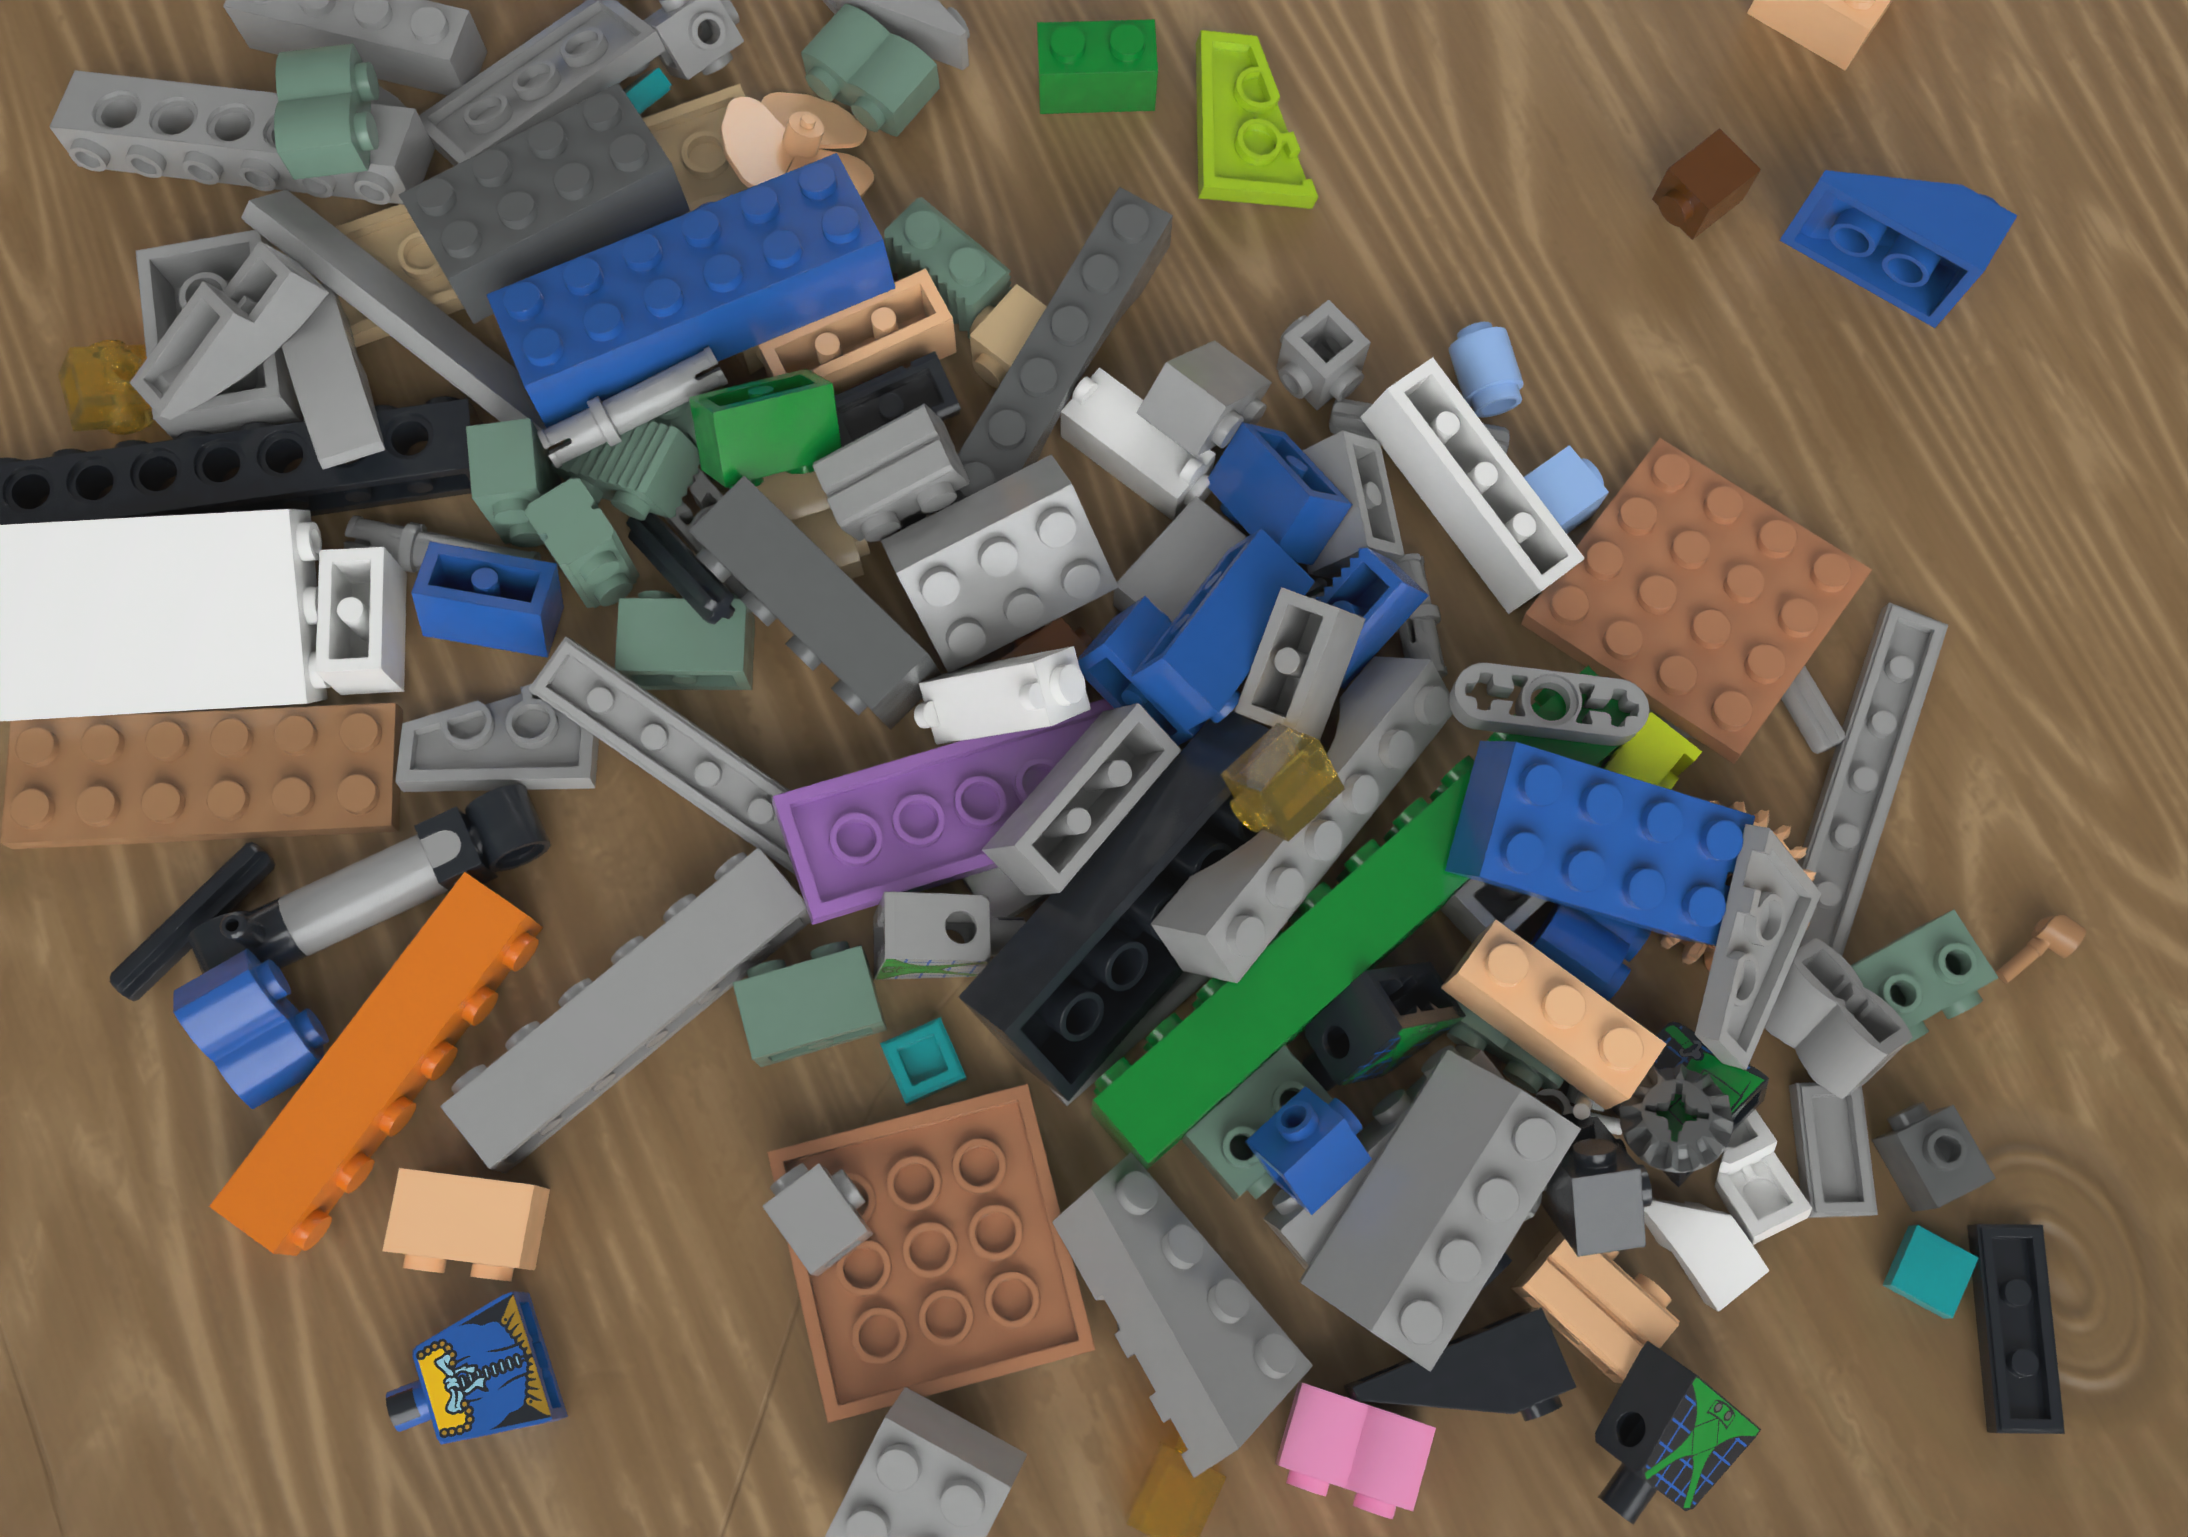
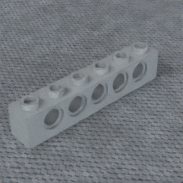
(221, 137)

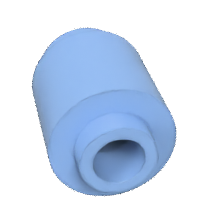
(1486, 369)

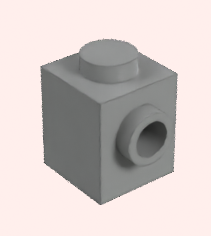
(818, 1215)

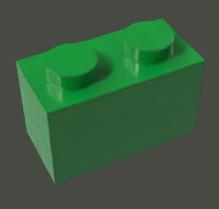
(1097, 66)
(765, 427)

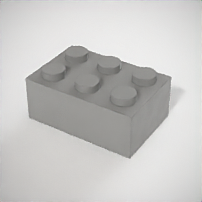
(166, 283)
(1000, 563)

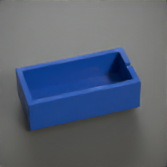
(1597, 841)

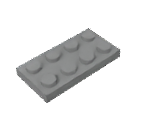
(544, 76)

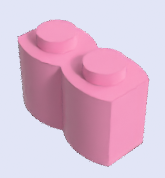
(1354, 1448)

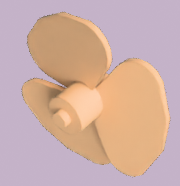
(788, 133)

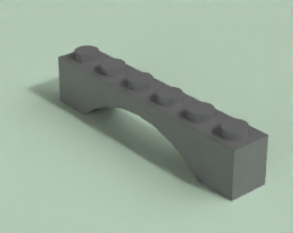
(1073, 327)

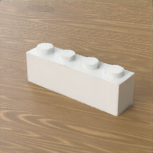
(1471, 486)

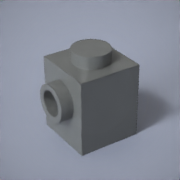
(1932, 1156)

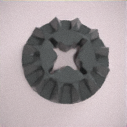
(1698, 1141)

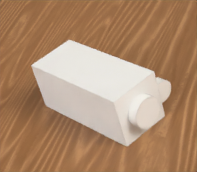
(1107, 429)
(1003, 696)

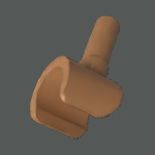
(2053, 932)

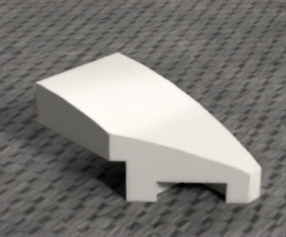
(1757, 1184)
(1708, 1248)

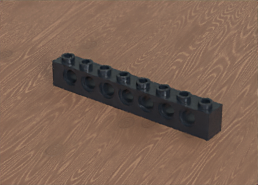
(261, 453)

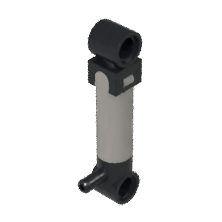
(490, 837)

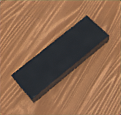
(2015, 1329)

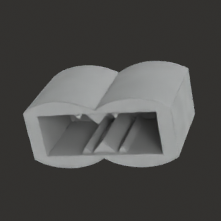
(1834, 1021)

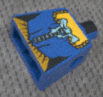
(481, 1376)

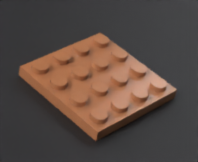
(1697, 598)
(959, 1258)

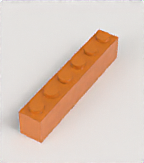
(377, 1069)

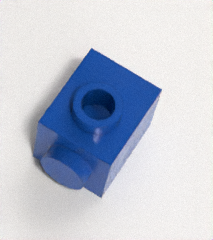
(1310, 1148)

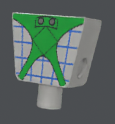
(913, 938)

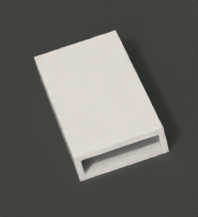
(158, 614)

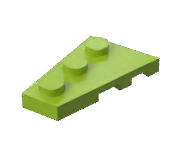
(1240, 129)

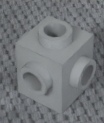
(696, 35)
(1322, 356)

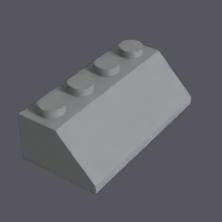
(1439, 1207)

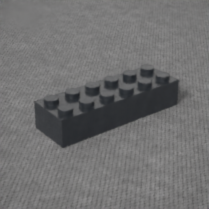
(1089, 954)

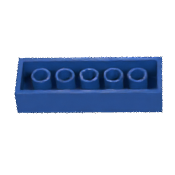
(692, 283)

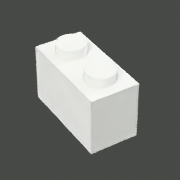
(361, 621)

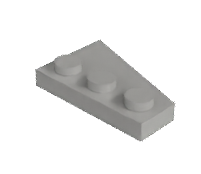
(496, 747)
(1755, 945)

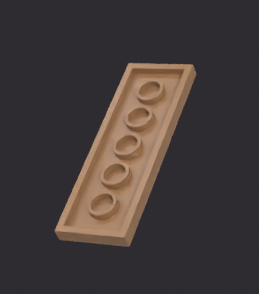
(202, 776)

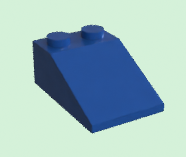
(1901, 237)

